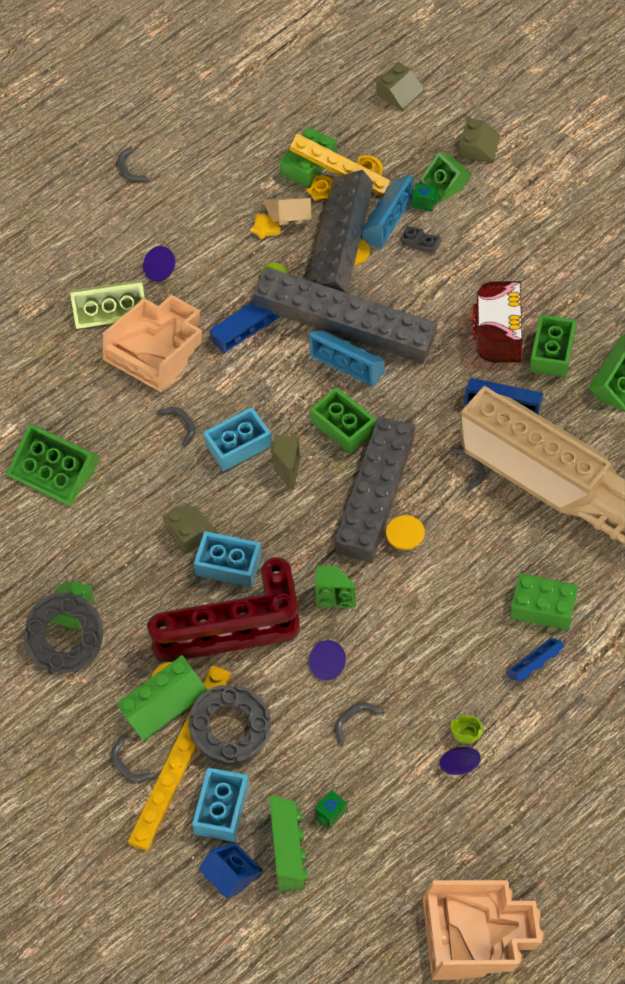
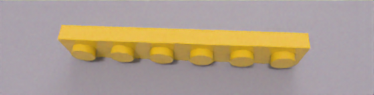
(335, 162)

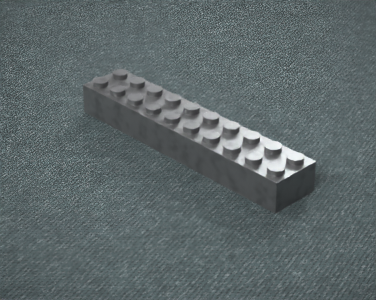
(345, 314)

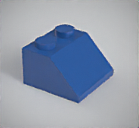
(230, 869)

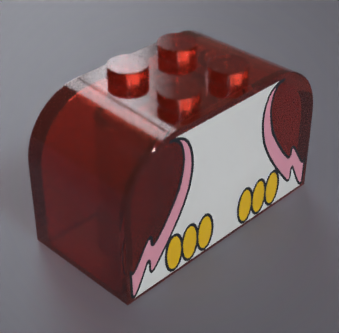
(498, 322)

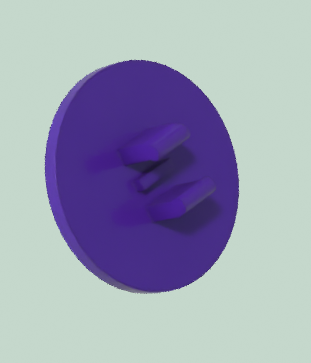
(159, 263)
(327, 660)
(460, 760)

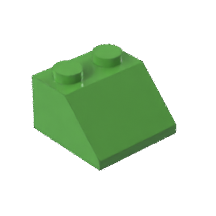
(446, 175)
(73, 588)

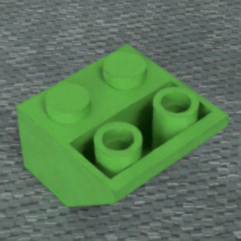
(334, 588)

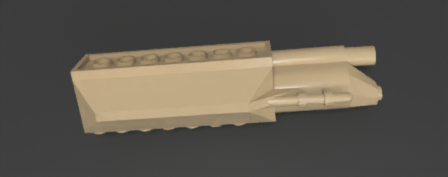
(544, 461)

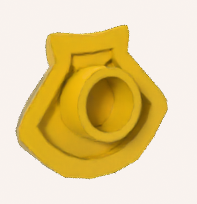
(371, 163)
(320, 187)
(265, 226)

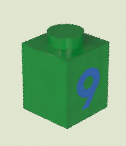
(424, 197)
(330, 809)

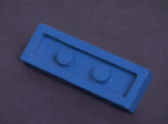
(535, 659)

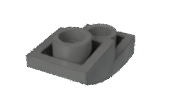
(417, 239)

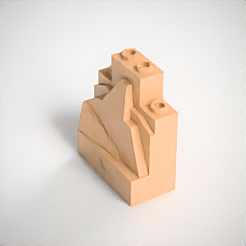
(154, 341)
(477, 928)

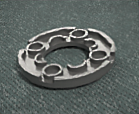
(36, 639)
(236, 697)

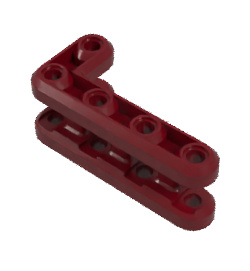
(224, 624)

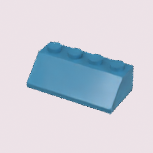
(388, 211)
(346, 357)

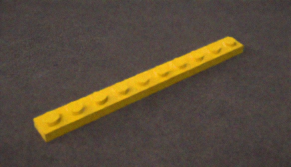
(171, 775)

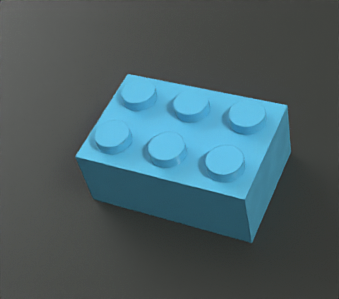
(237, 439)
(228, 559)
(221, 805)

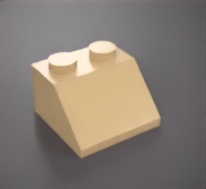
(289, 210)

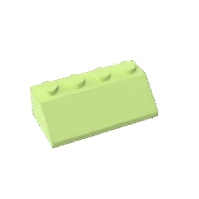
(105, 303)

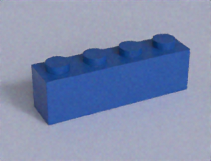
(240, 326)
(527, 398)

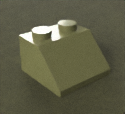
(399, 86)
(478, 141)
(286, 458)
(187, 526)

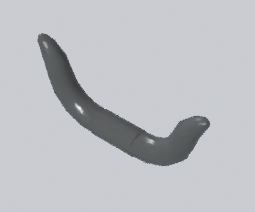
(136, 178)
(186, 419)
(480, 469)
(351, 712)
(123, 769)

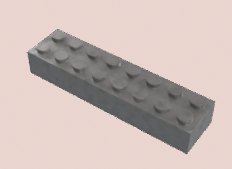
(341, 230)
(375, 489)

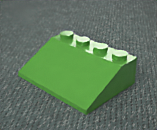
(52, 464)

